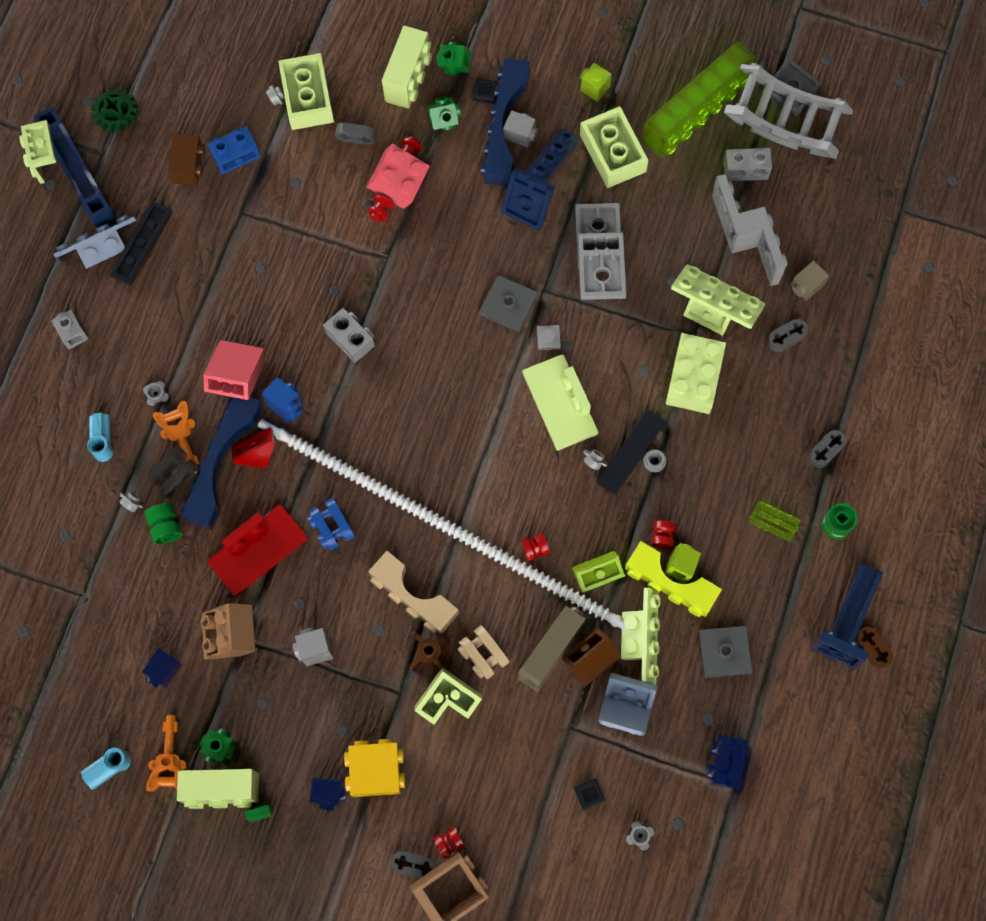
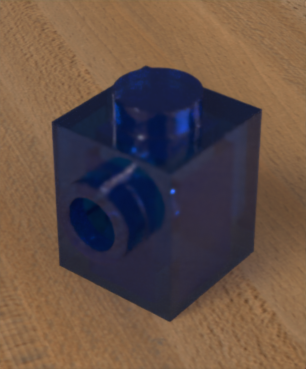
(161, 669)
(327, 793)

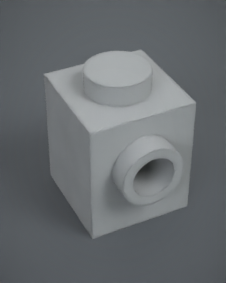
(520, 128)
(69, 329)

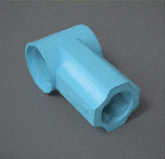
(100, 435)
(104, 768)

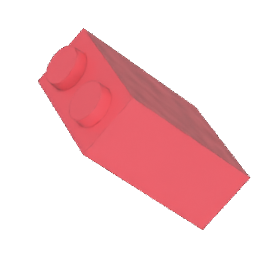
(233, 369)

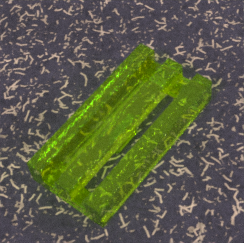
(761, 505)

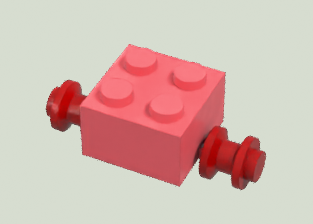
(396, 178)

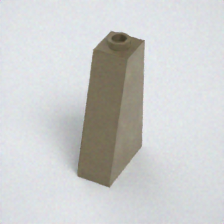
(551, 648)

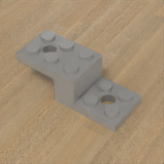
(749, 230)
(600, 251)

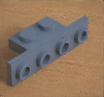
(98, 246)

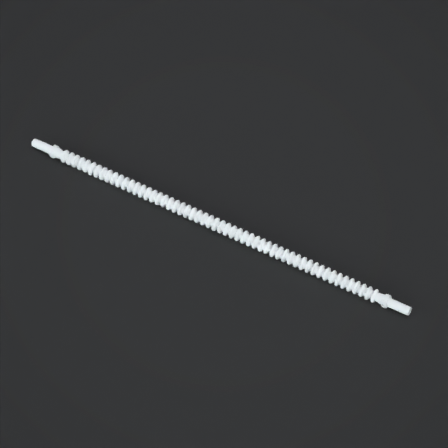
(283, 435)

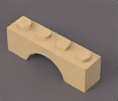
(435, 612)

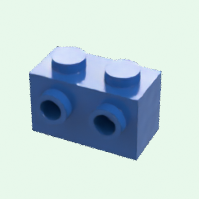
(233, 150)
(283, 400)

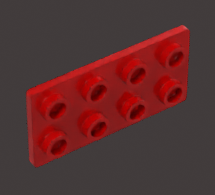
(256, 548)

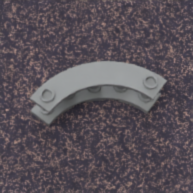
(777, 133)

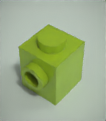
(595, 82)
(682, 563)

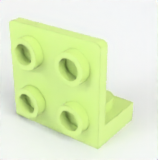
(38, 146)

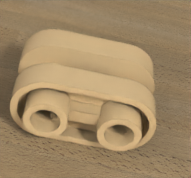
(482, 667)

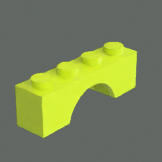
(646, 565)

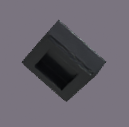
(484, 91)
(589, 794)

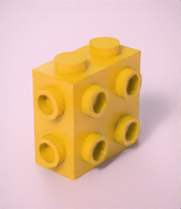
(374, 768)

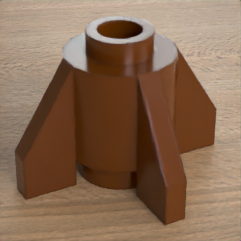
(432, 659)

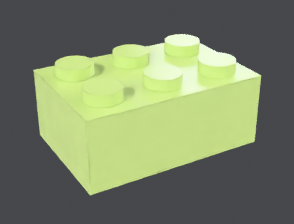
(406, 67)
(306, 91)
(613, 147)
(695, 373)
(218, 788)

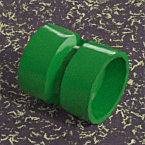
(161, 519)
(839, 521)

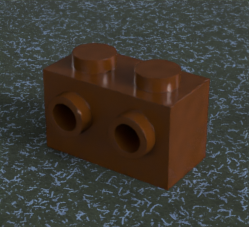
(185, 159)
(591, 657)

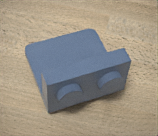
(627, 704)

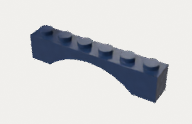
(513, 83)
(76, 170)
(239, 418)

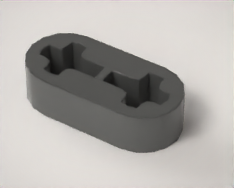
(355, 133)
(789, 340)
(831, 452)
(413, 858)

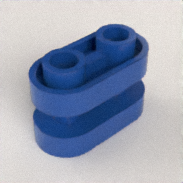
(317, 520)

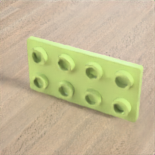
(715, 302)
(561, 402)

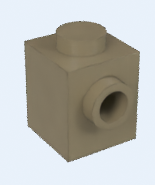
(809, 280)

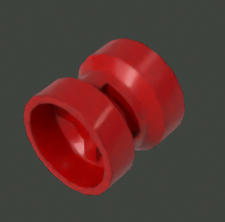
(663, 534)
(535, 547)
(444, 846)

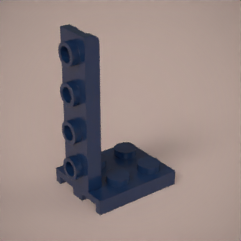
(529, 191)
(839, 642)

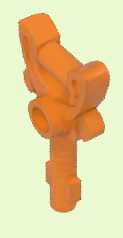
(180, 431)
(166, 761)

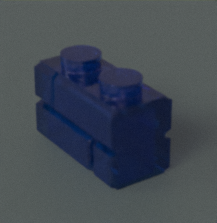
(728, 762)

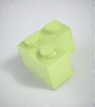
(446, 691)

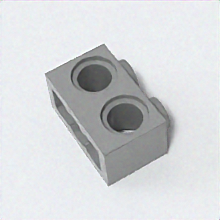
(747, 164)
(345, 338)

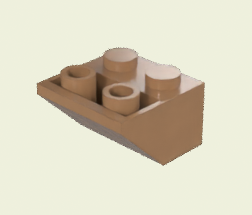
(228, 631)

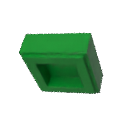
(259, 813)

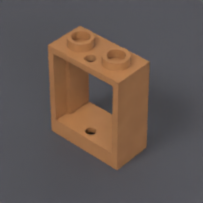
(463, 907)

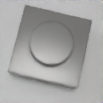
(548, 337)

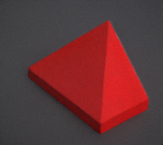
(255, 450)

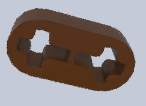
(878, 644)

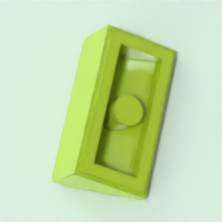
(598, 571)

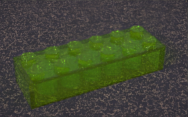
(697, 101)

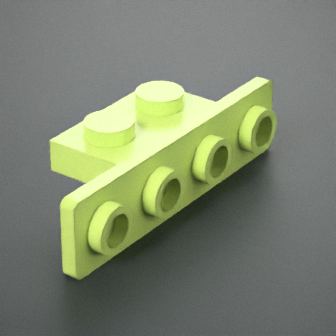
(641, 636)

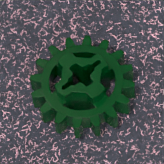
(120, 102)

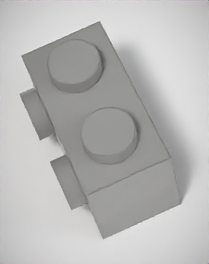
(312, 646)

